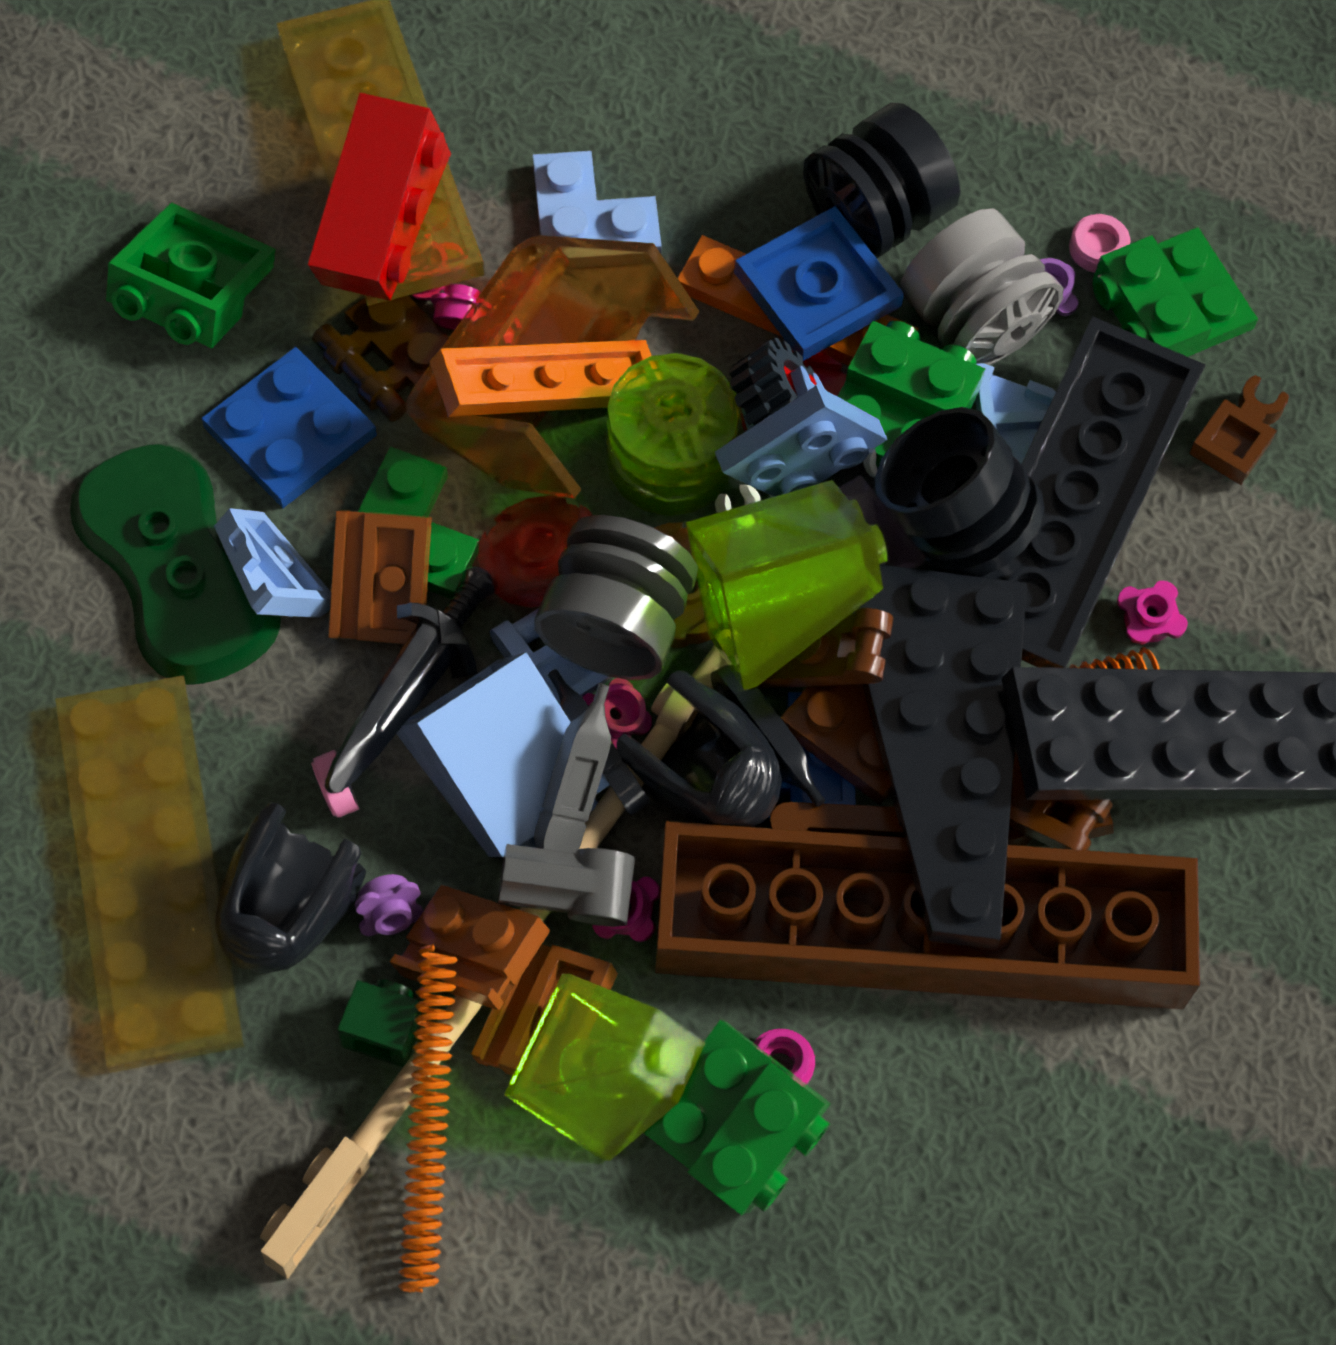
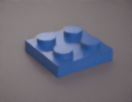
(818, 283)
(289, 427)

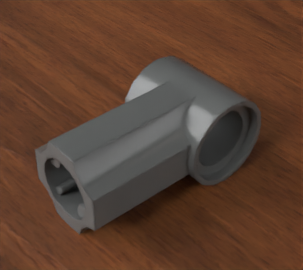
(586, 884)

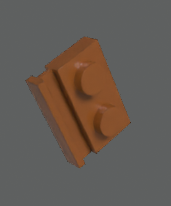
(376, 567)
(486, 938)
(511, 1028)

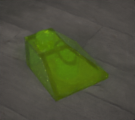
(602, 1066)

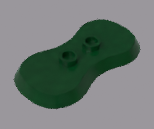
(154, 526)

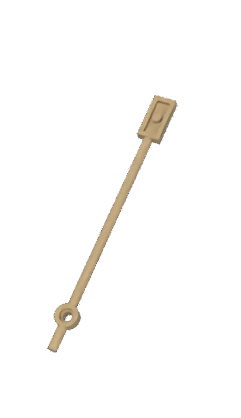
(336, 1173)

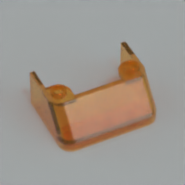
(547, 295)

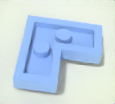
(570, 205)

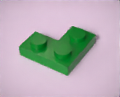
(411, 487)

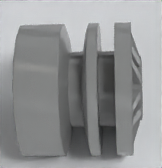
(981, 287)

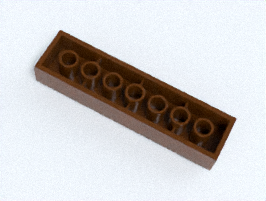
(851, 917)

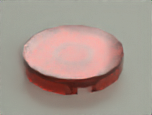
(526, 547)

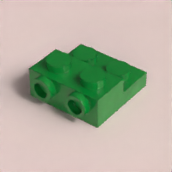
(187, 275)
(1173, 293)
(908, 379)
(741, 1121)

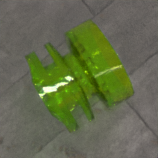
(663, 462)

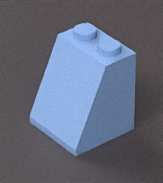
(493, 750)

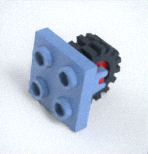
(792, 423)

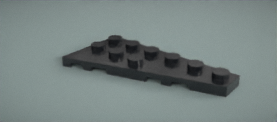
(950, 739)

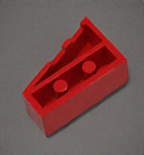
(379, 197)

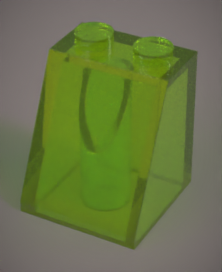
(783, 575)

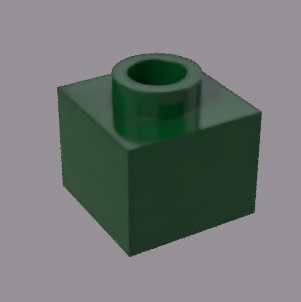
(380, 1021)

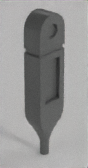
(575, 779)

